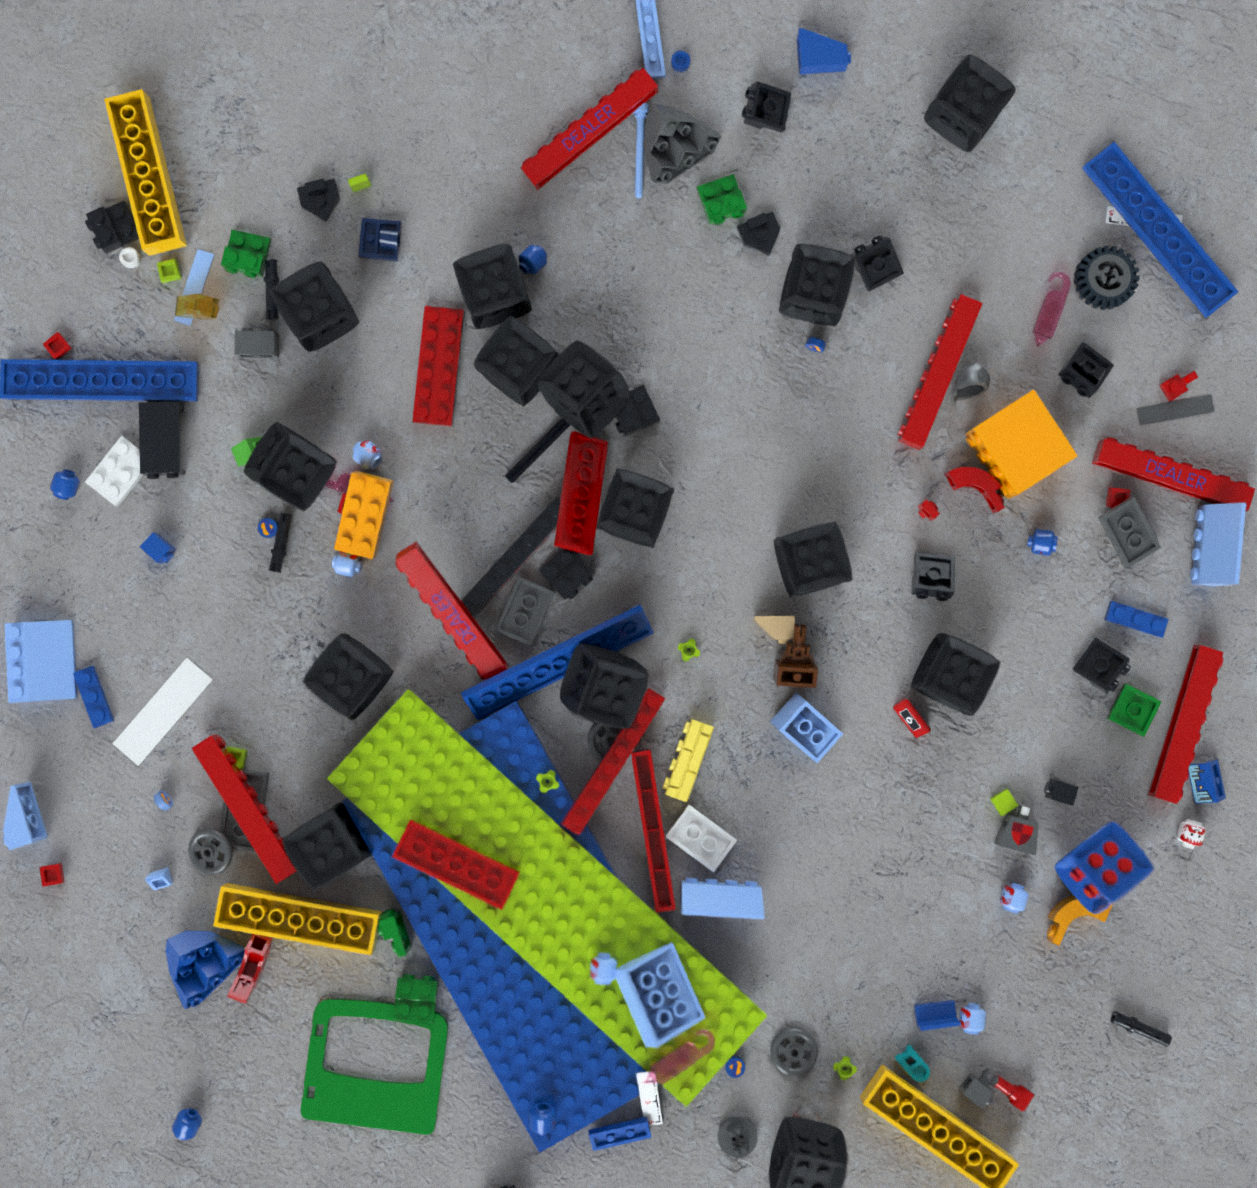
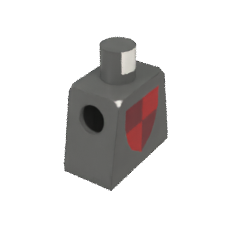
(1018, 832)

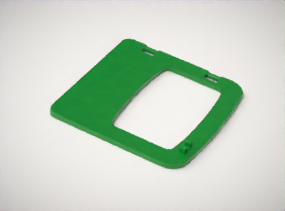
(369, 1101)

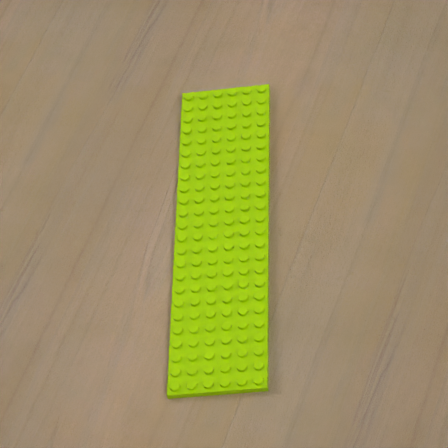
(563, 899)

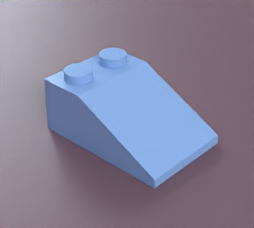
(806, 727)
(23, 818)

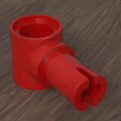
(1017, 1095)

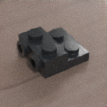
(766, 107)
(112, 226)
(877, 262)
(1085, 370)
(637, 413)
(567, 573)
(933, 576)
(1102, 666)

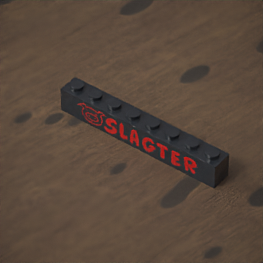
(512, 559)

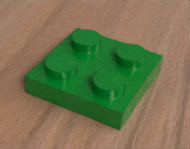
(1134, 710)

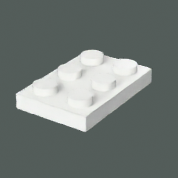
(117, 472)
(701, 838)

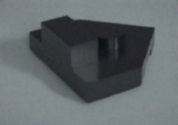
(319, 197)
(760, 232)

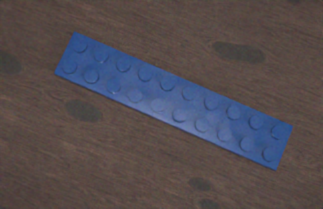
(1160, 229)
(99, 380)
(552, 664)

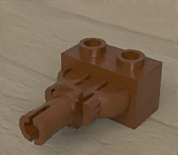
(796, 663)

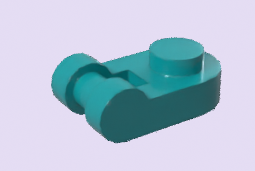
(918, 1068)

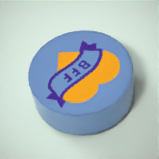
(163, 800)

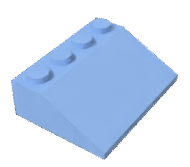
(1218, 544)
(40, 661)
(721, 899)
(659, 995)

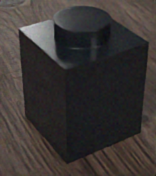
(1061, 791)

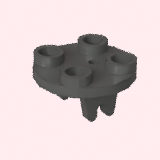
(734, 1128)

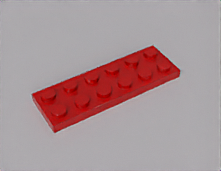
(438, 366)
(581, 493)
(456, 864)

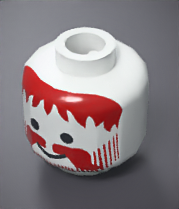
(1191, 833)

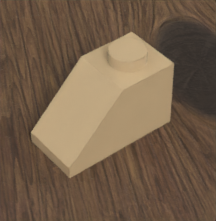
(777, 627)

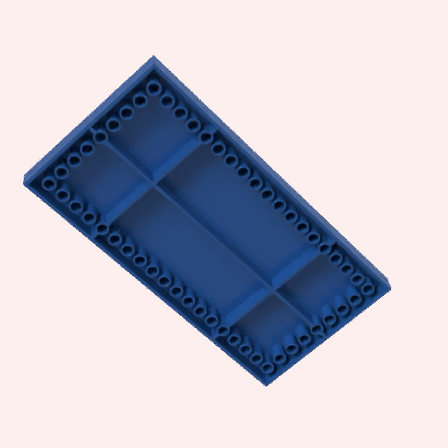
(522, 1023)

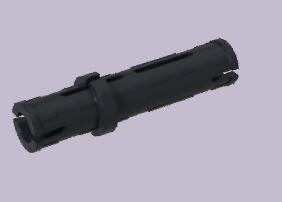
(270, 281)
(278, 551)
(1142, 1029)

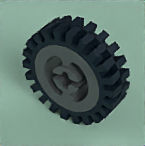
(1121, 276)

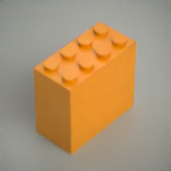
(1020, 445)

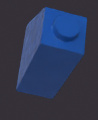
(820, 53)

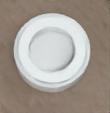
(130, 257)

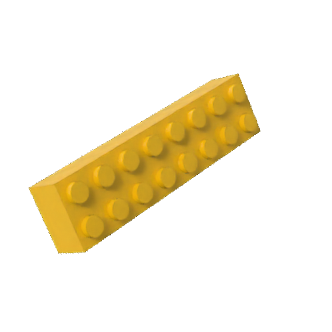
(145, 172)
(297, 918)
(938, 1130)

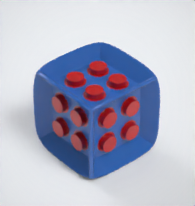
(1104, 867)

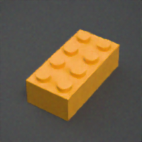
(363, 514)

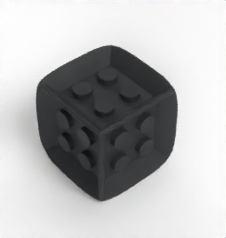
(969, 103)
(817, 284)
(492, 286)
(314, 306)
(515, 360)
(584, 388)
(289, 466)
(635, 507)
(813, 559)
(955, 674)
(347, 676)
(603, 686)
(326, 847)
(808, 1155)

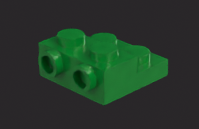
(722, 200)
(246, 254)
(393, 927)
(416, 999)

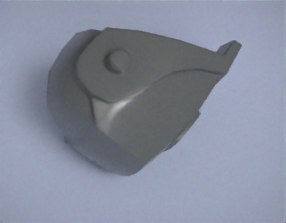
(970, 382)

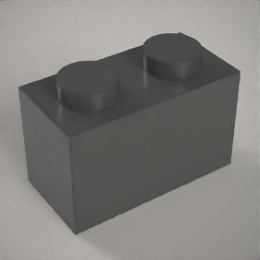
(256, 343)

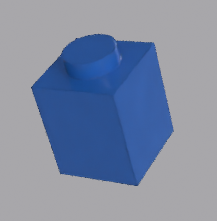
(158, 548)

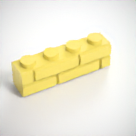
(688, 761)

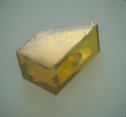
(197, 307)

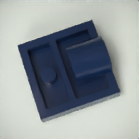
(380, 239)

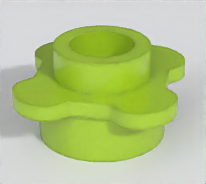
(683, 648)
(553, 784)
(844, 1074)

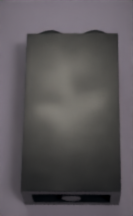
(160, 439)

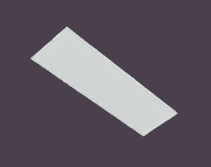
(162, 711)

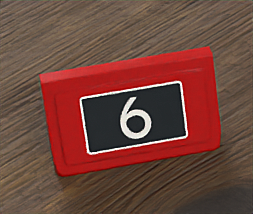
(911, 718)

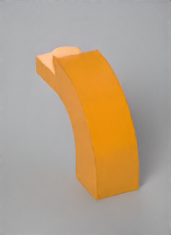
(1065, 913)

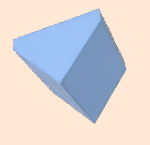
(159, 879)

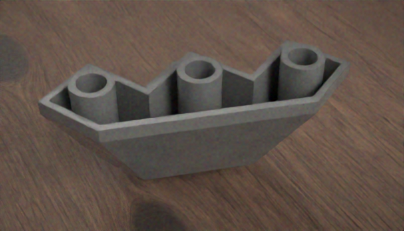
(675, 142)

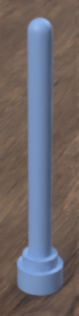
(640, 113)

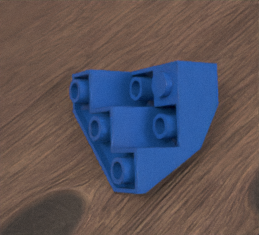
(200, 963)

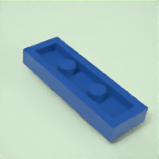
(1136, 619)
(93, 697)
(619, 1133)

